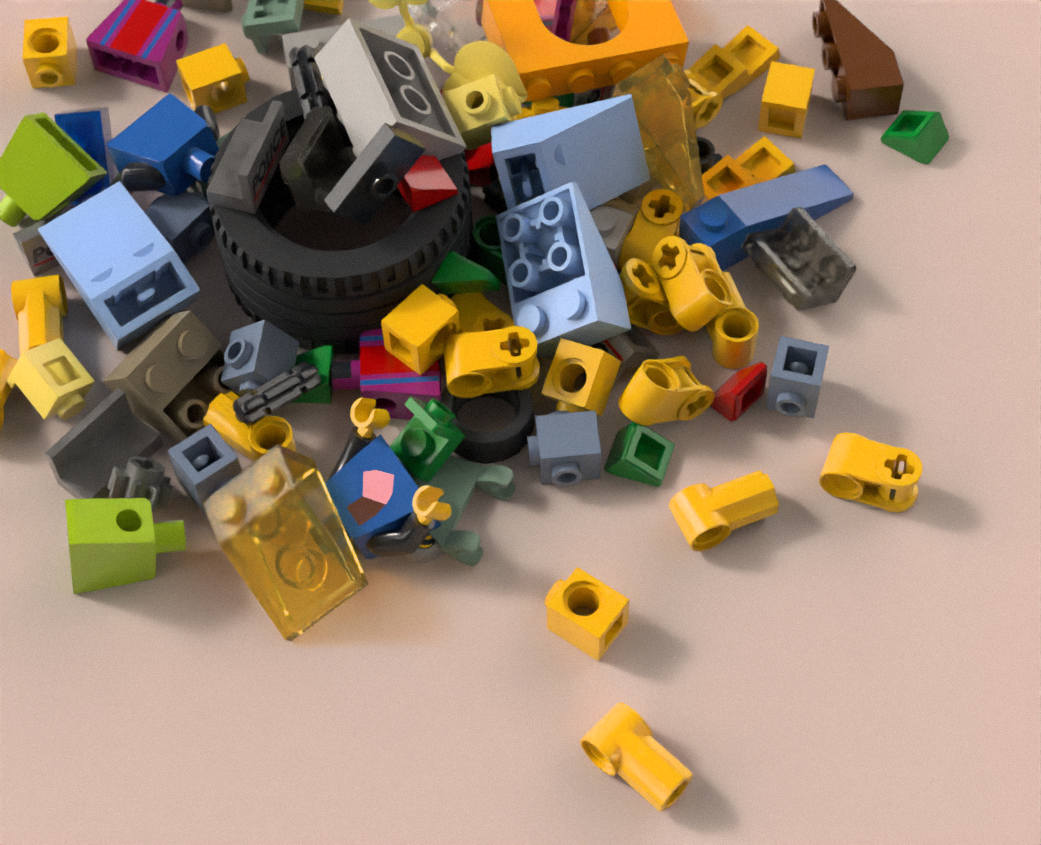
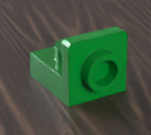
(427, 438)

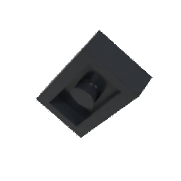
(375, 174)

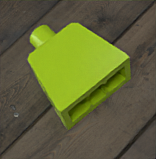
(43, 171)
(116, 541)

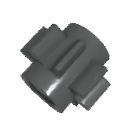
(141, 480)

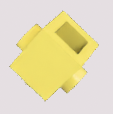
(479, 107)

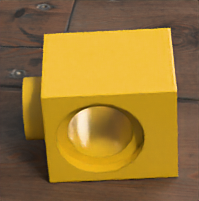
(49, 52)
(214, 78)
(786, 99)
(420, 327)
(571, 361)
(588, 633)

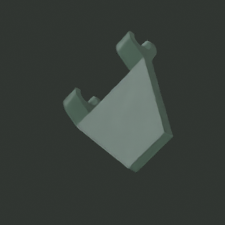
(459, 481)

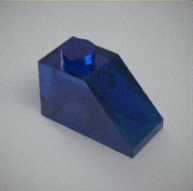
(92, 132)

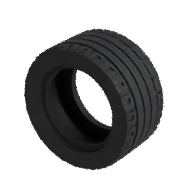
(334, 294)

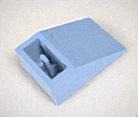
(584, 144)
(120, 264)
(560, 272)

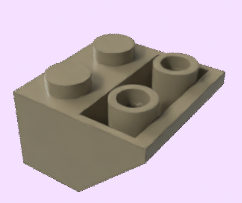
(173, 375)

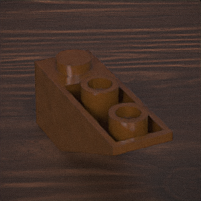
(861, 64)

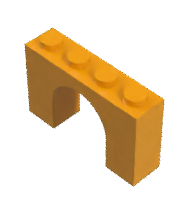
(560, 67)

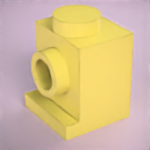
(52, 380)

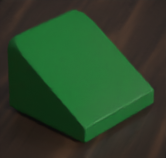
(917, 135)
(462, 276)
(322, 359)
(639, 455)

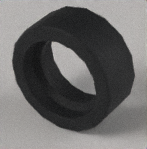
(498, 445)

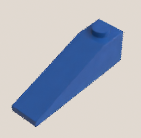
(731, 216)

